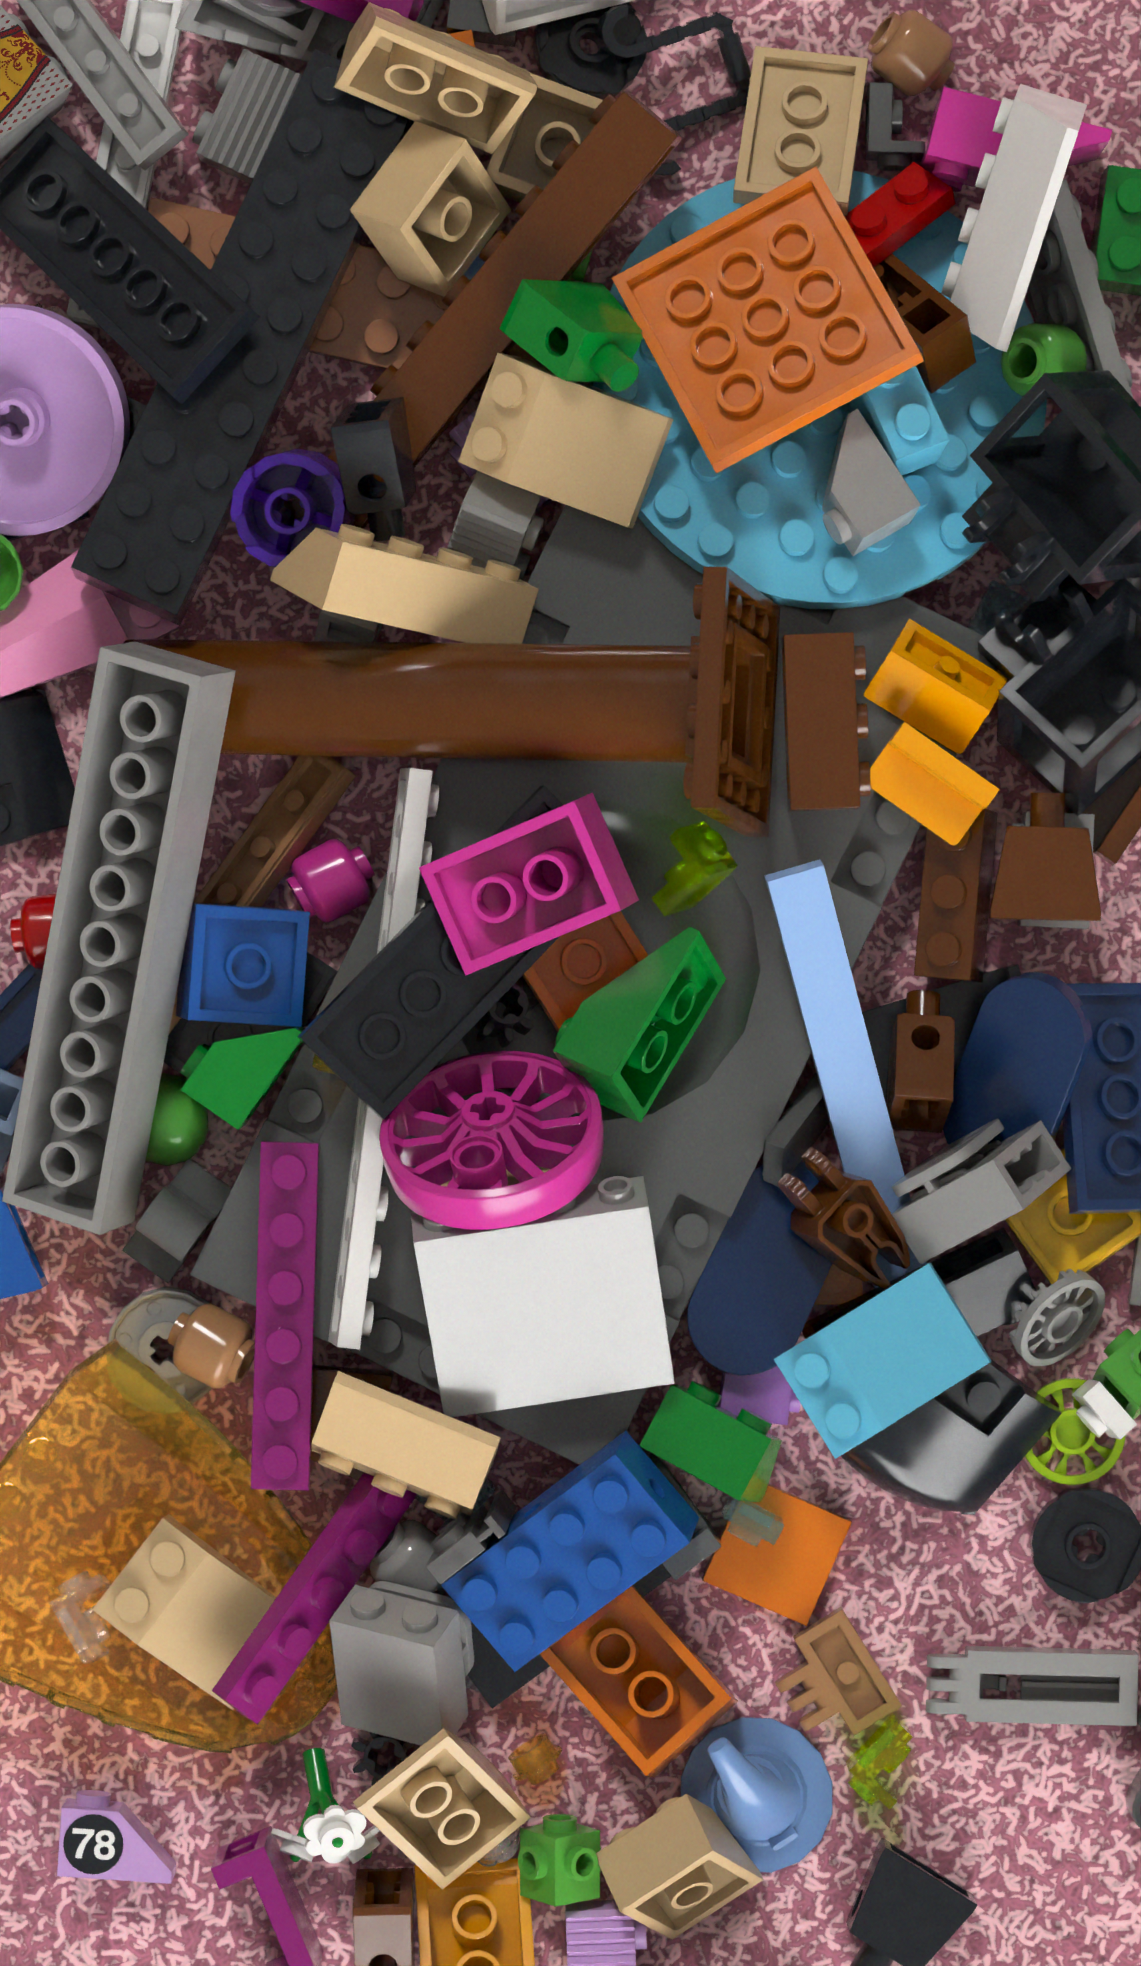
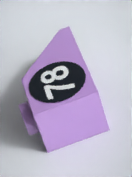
(109, 1842)

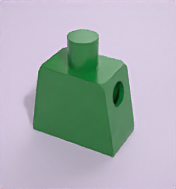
(575, 331)

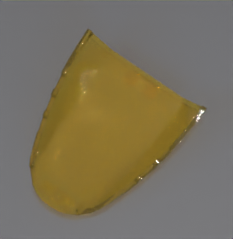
(83, 1496)

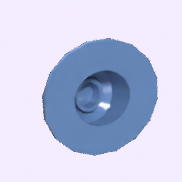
(763, 1787)

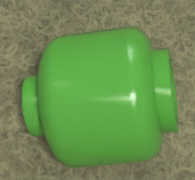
(1041, 350)

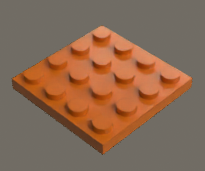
(767, 319)

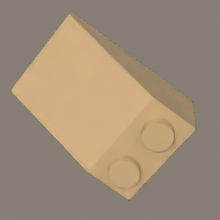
(565, 440)
(185, 1604)
(444, 1807)

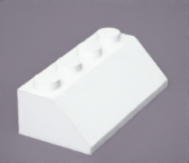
(1014, 211)

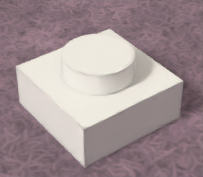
(1101, 1411)

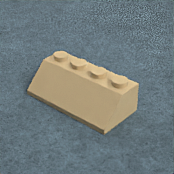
(408, 588)

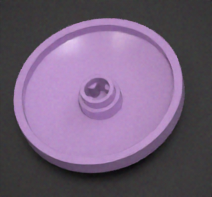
(58, 420)

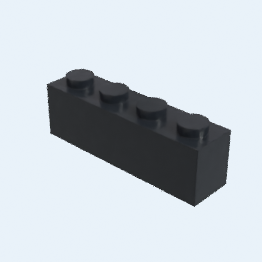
(982, 1278)

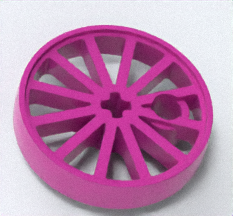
(493, 1135)

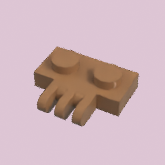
(838, 1676)

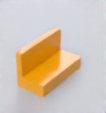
(935, 687)
(930, 784)

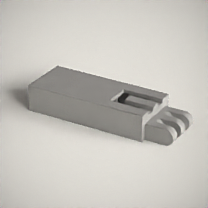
(1055, 1685)

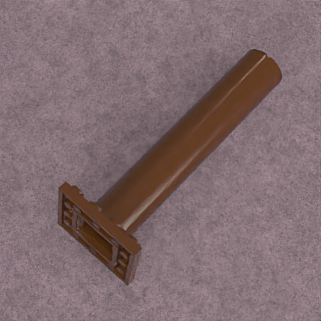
(529, 701)

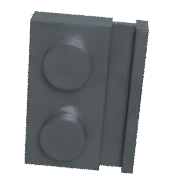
(468, 1536)

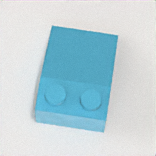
(882, 1360)

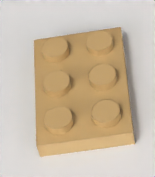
(800, 116)

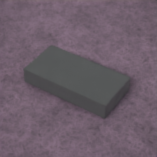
(795, 1133)

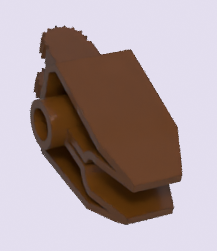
(845, 1220)

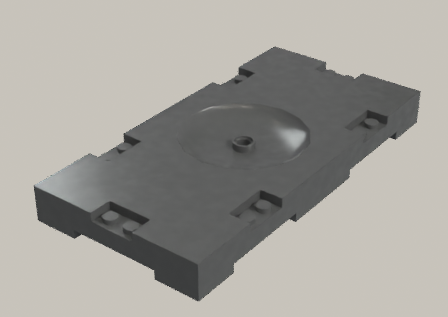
(749, 1049)

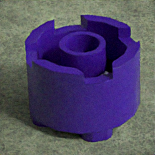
(260, 498)

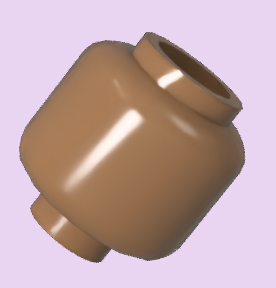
(911, 52)
(212, 1346)

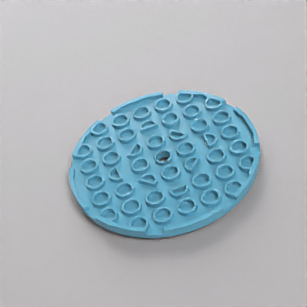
(768, 507)

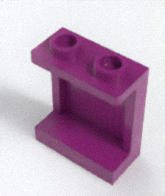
(261, 1859)

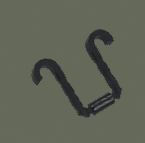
(730, 48)

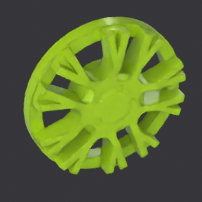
(1071, 1438)

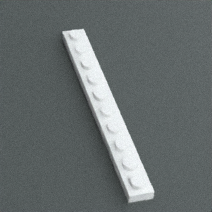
(365, 1196)

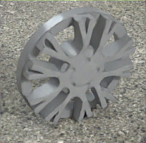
(1056, 1316)

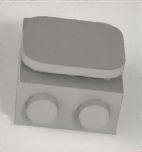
(975, 1186)
(401, 1661)

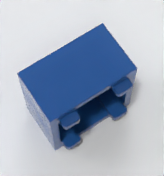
(244, 965)

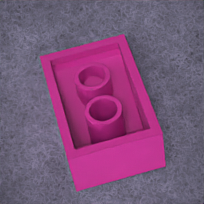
(964, 133)
(529, 884)

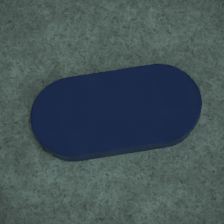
(1020, 1058)
(756, 1283)

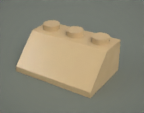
(433, 78)
(404, 1446)

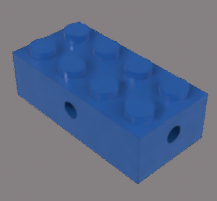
(573, 1551)

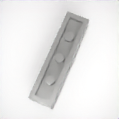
(108, 77)

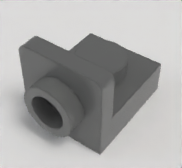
(882, 120)

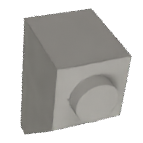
(864, 489)

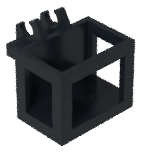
(1065, 495)
(1071, 687)

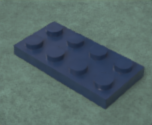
(1105, 1107)

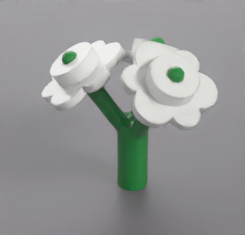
(333, 1832)

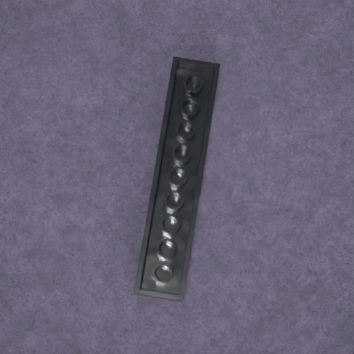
(285, 264)

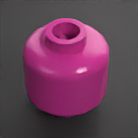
(331, 880)

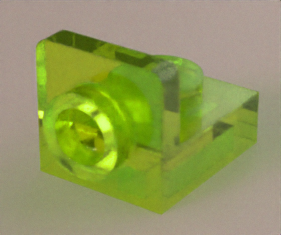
(700, 871)
(882, 1750)

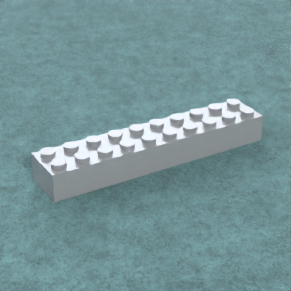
(117, 935)

